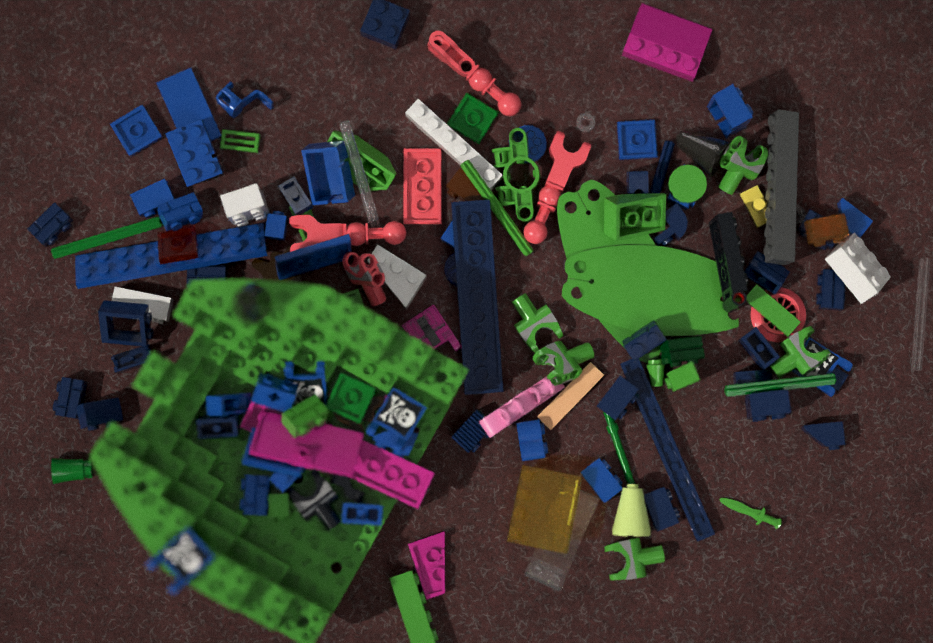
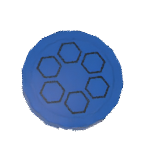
(536, 141)

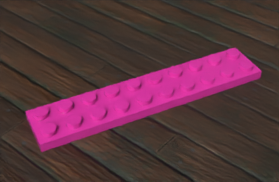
(373, 466)

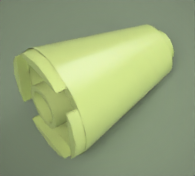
(631, 513)

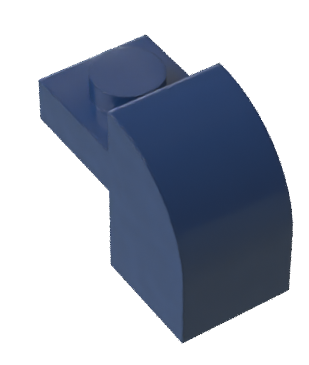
(676, 223)

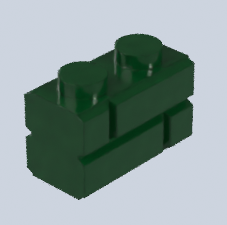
(682, 350)

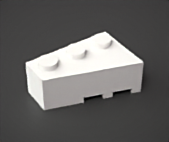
(399, 276)

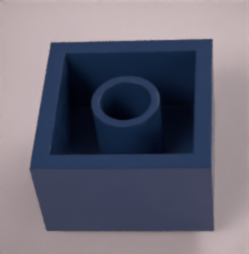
(385, 23)
(767, 404)

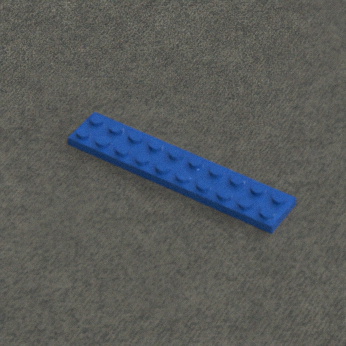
(143, 259)

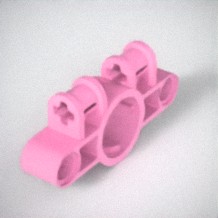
(519, 406)

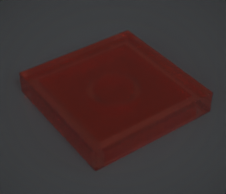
(177, 245)

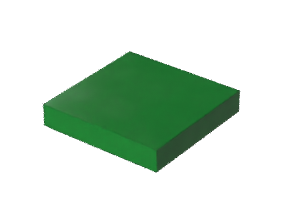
(472, 118)
(350, 398)

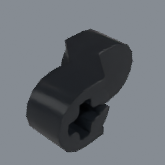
(351, 493)

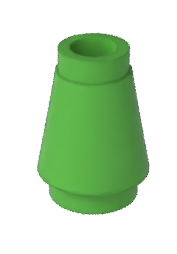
(656, 371)

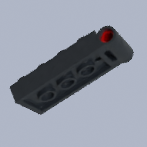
(729, 261)

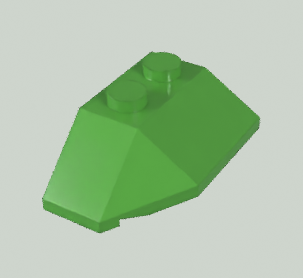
(375, 164)

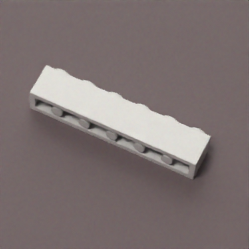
(451, 142)

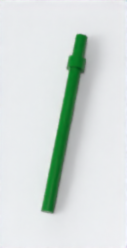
(613, 428)

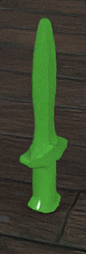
(758, 515)

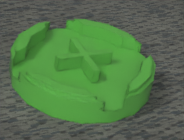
(687, 184)

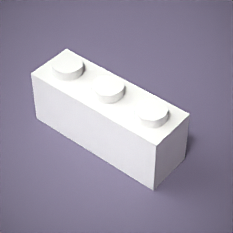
(158, 305)

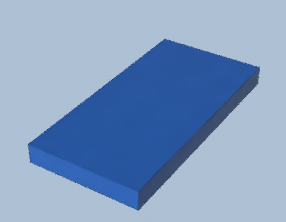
(187, 102)
(312, 257)

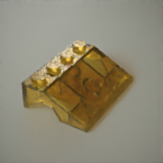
(544, 509)

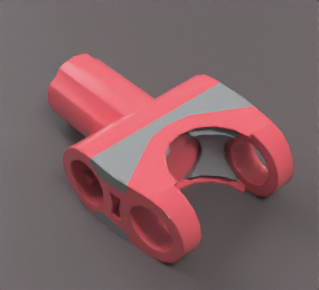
(369, 276)

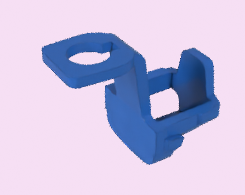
(236, 104)

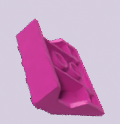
(667, 42)

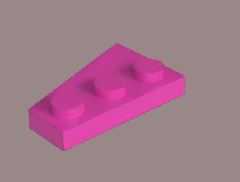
(430, 563)

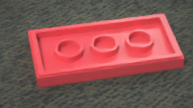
(422, 186)

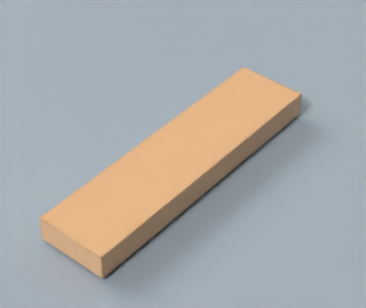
(570, 396)

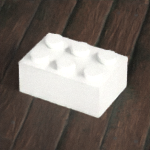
(245, 205)
(858, 268)

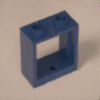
(125, 310)

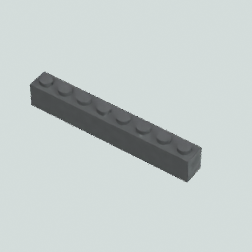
(781, 187)

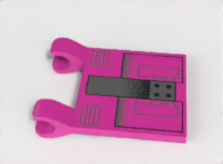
(431, 329)

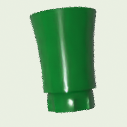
(70, 469)

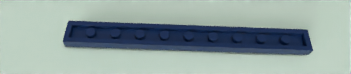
(668, 450)

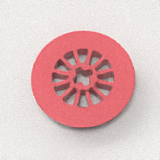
(799, 310)

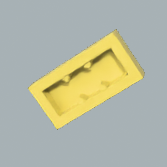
(755, 205)

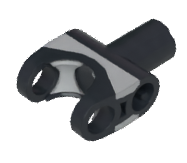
(318, 503)

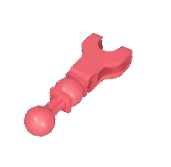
(479, 78)
(548, 196)
(392, 233)

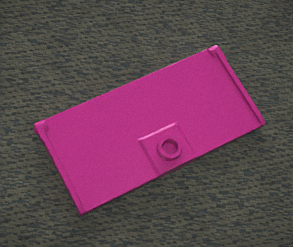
(322, 448)

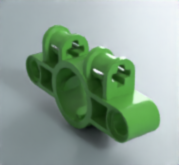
(518, 153)

